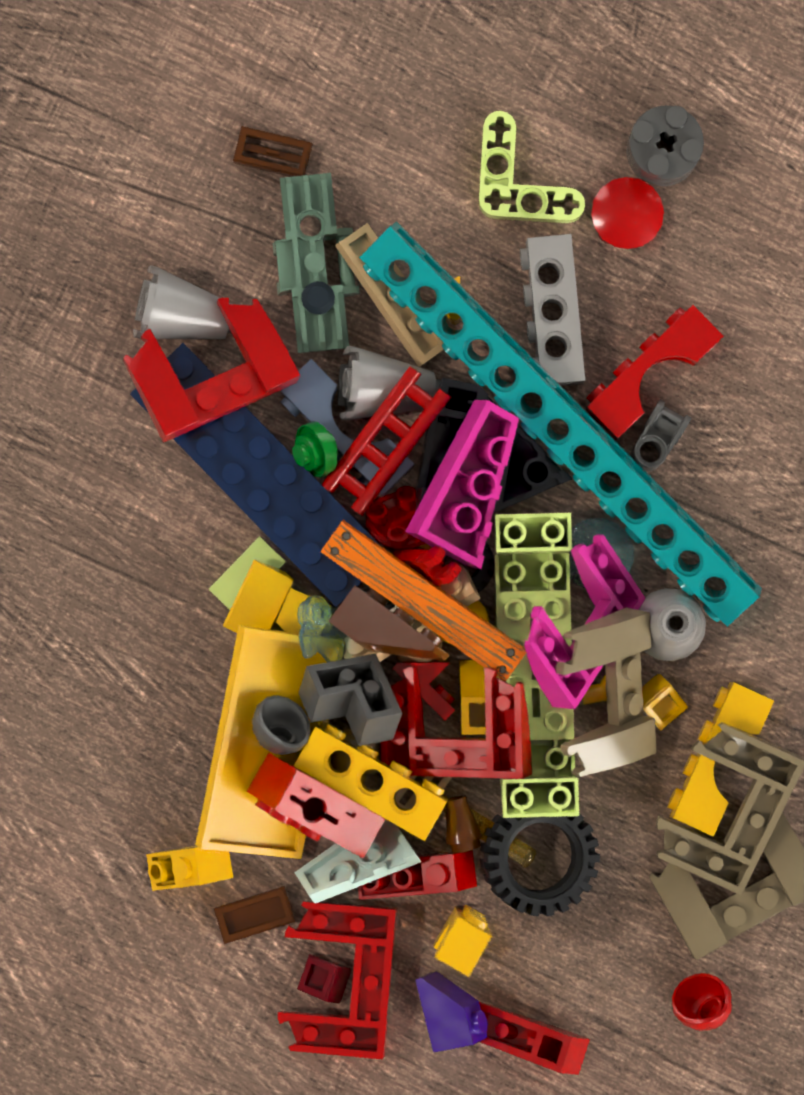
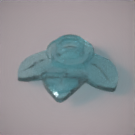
(316, 631)

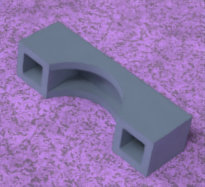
(314, 400)

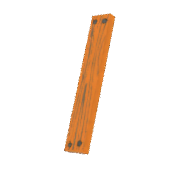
(423, 600)

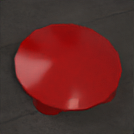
(627, 213)
(390, 517)

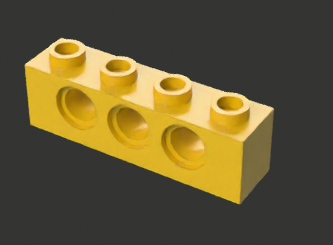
(316, 762)

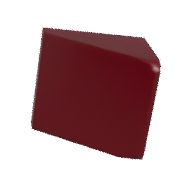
(324, 979)

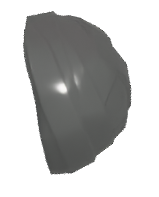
(280, 725)

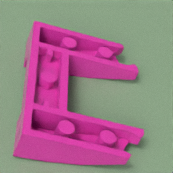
(610, 591)

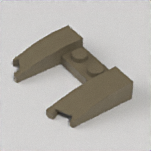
(617, 645)
(735, 858)
(711, 927)

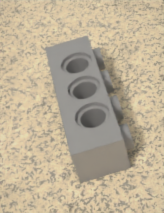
(558, 254)

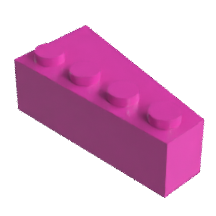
(466, 485)

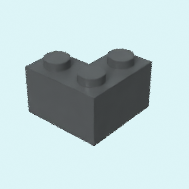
(353, 690)

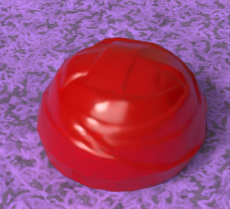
(702, 1002)

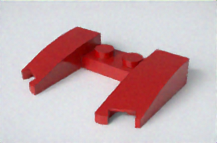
(180, 410)
(501, 754)
(365, 1029)

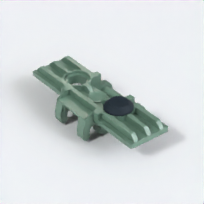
(302, 265)

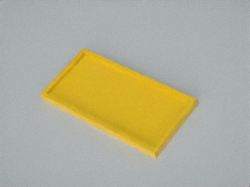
(261, 666)

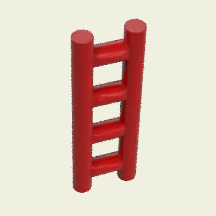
(385, 417)

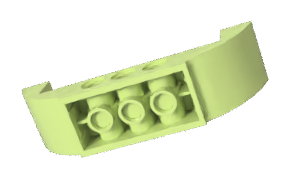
(532, 572)

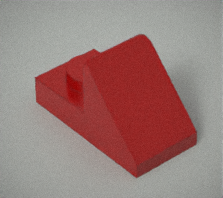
(436, 698)

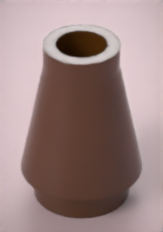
(461, 826)

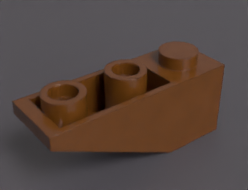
(379, 630)

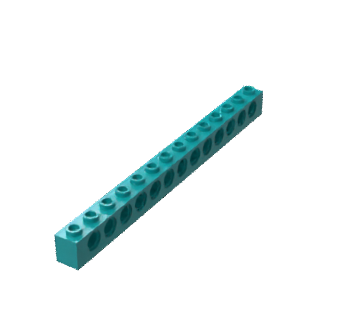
(714, 561)

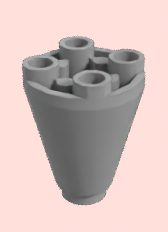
(670, 643)

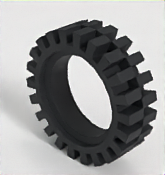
(555, 897)

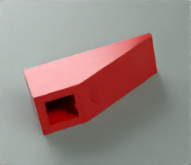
(434, 874)

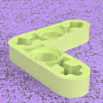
(504, 182)

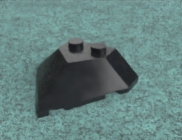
(528, 466)

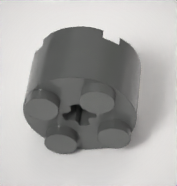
(671, 125)

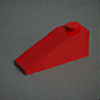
(534, 1040)

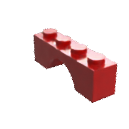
(686, 340)

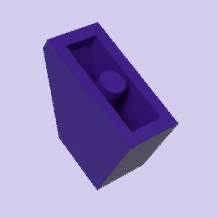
(450, 1013)

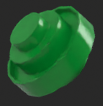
(315, 449)

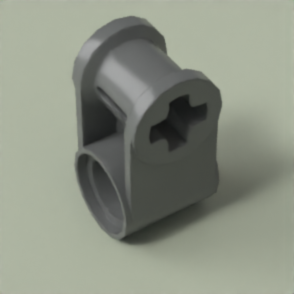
(663, 432)

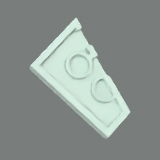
(341, 870)

